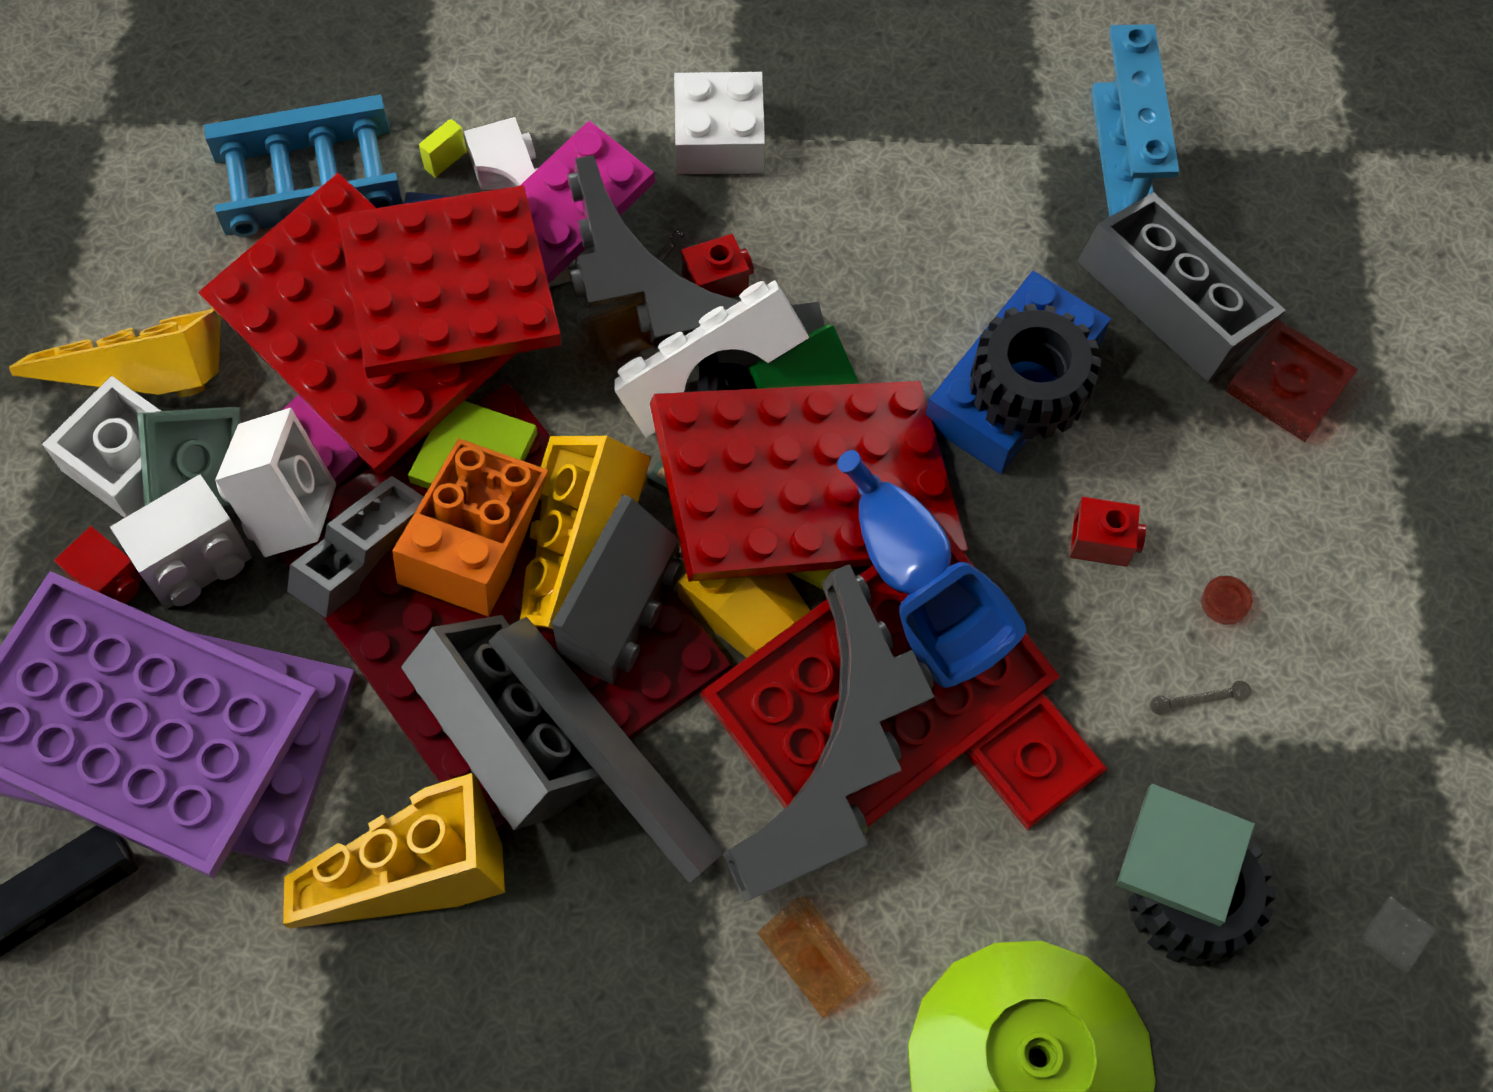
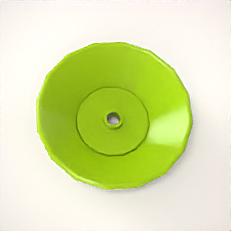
(1024, 997)

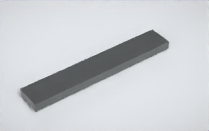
(606, 748)

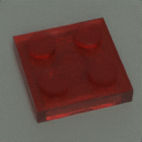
(1291, 380)

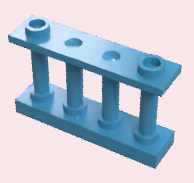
(1134, 118)
(291, 130)

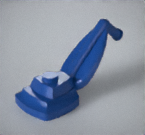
(952, 612)

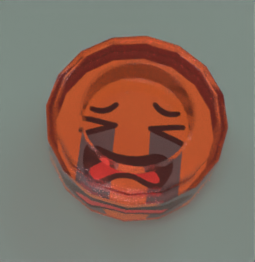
(1226, 600)

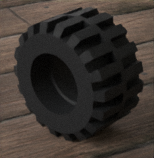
(1041, 339)
(1202, 940)

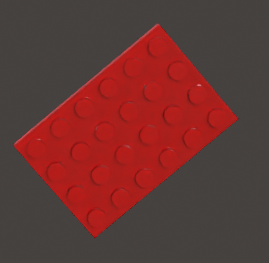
(298, 314)
(761, 476)
(787, 694)

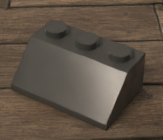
(617, 593)

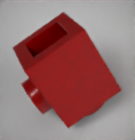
(718, 266)
(1106, 532)
(100, 566)

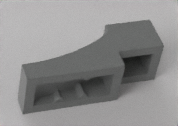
(352, 547)

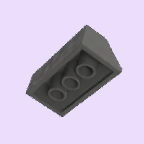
(1179, 285)
(498, 723)

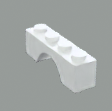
(503, 160)
(757, 324)

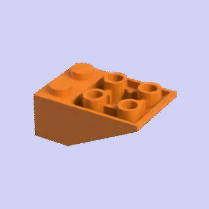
(469, 527)

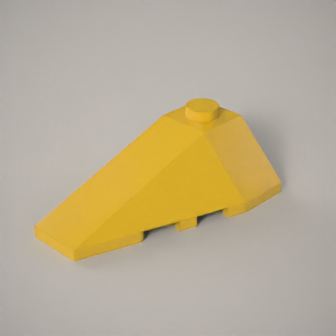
(162, 360)
(577, 502)
(744, 609)
(419, 860)

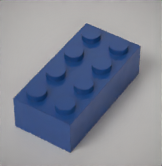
(952, 404)

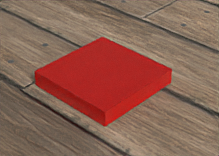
(1035, 761)

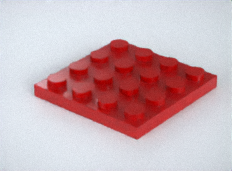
(447, 281)

